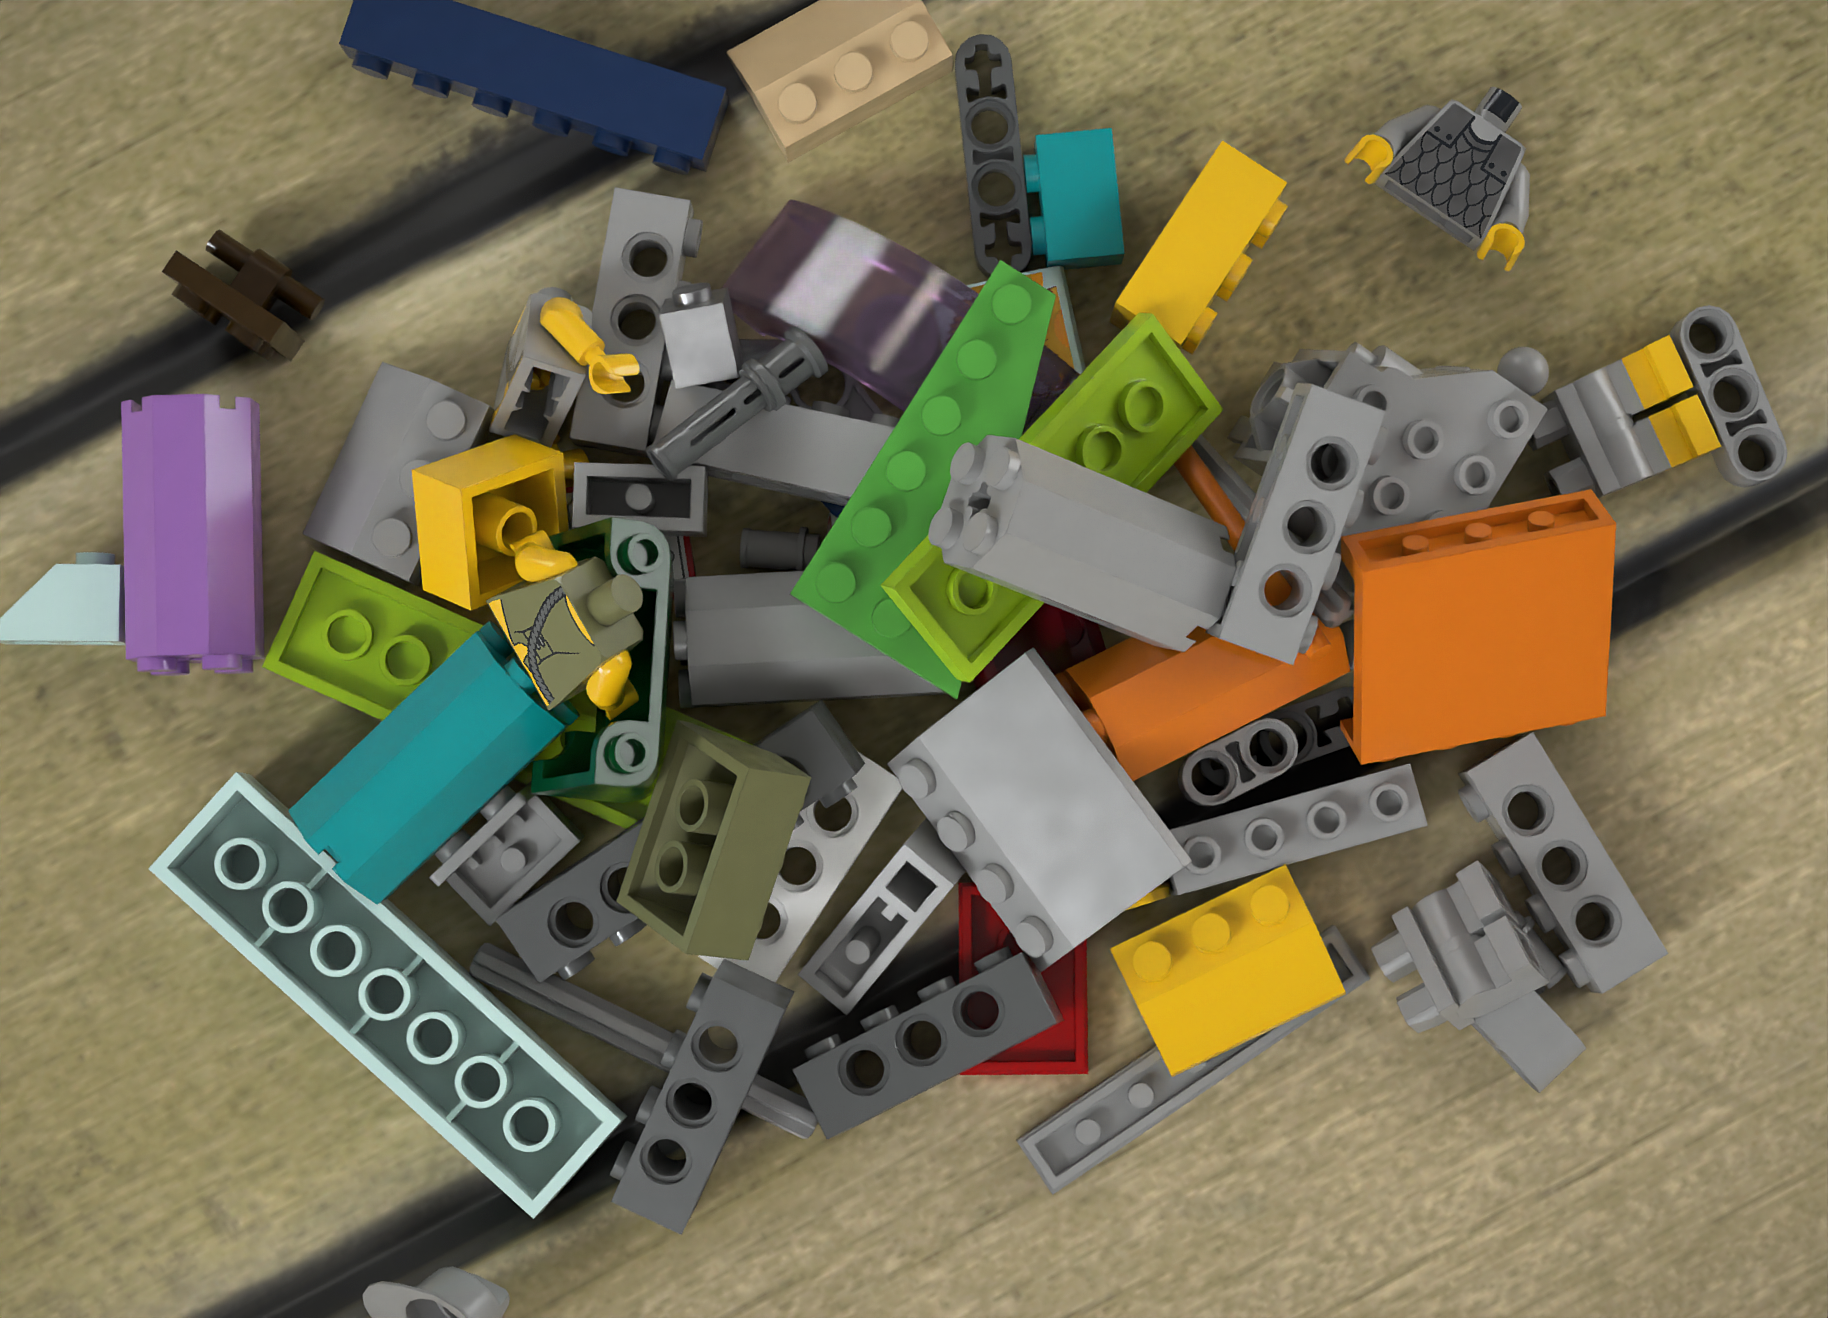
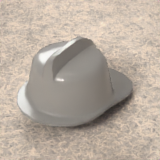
(443, 1294)

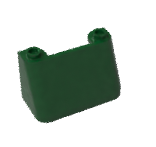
(627, 753)

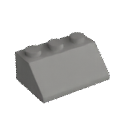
(370, 492)

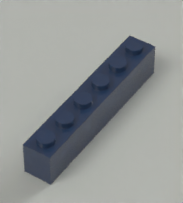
(539, 75)

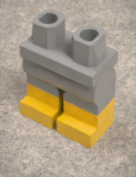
(1598, 430)

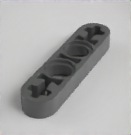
(999, 157)

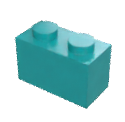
(1076, 199)

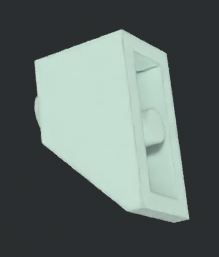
(71, 606)

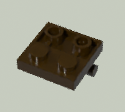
(247, 298)

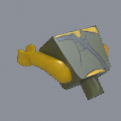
(571, 625)

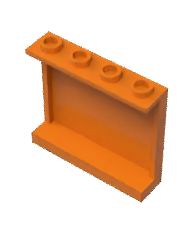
(1480, 625)

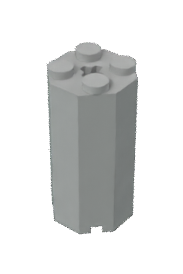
(1082, 542)
(763, 646)

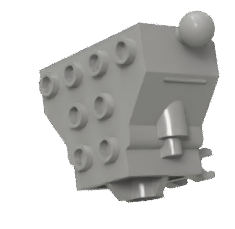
(1445, 444)

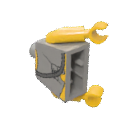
(547, 367)

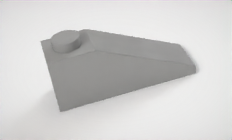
(883, 919)

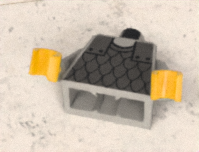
(1456, 170)

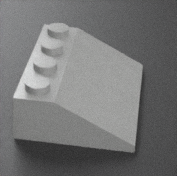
(1038, 810)

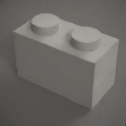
(641, 495)

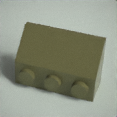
(713, 842)

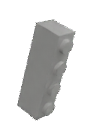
(787, 450)

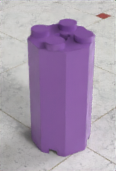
(192, 534)

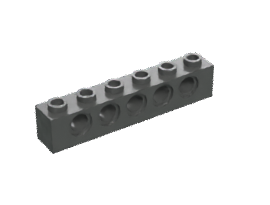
(540, 921)

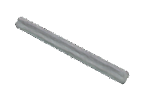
(625, 1031)

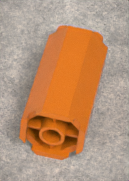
(1169, 702)

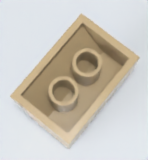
(838, 66)

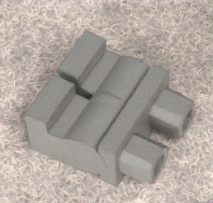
(1464, 950)

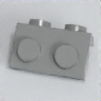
(508, 853)

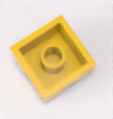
(479, 505)

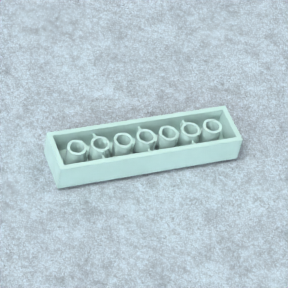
(389, 995)

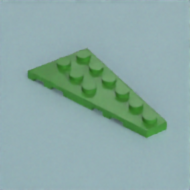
(971, 392)

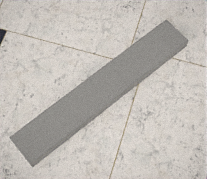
(1147, 1093)

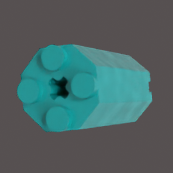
(430, 766)

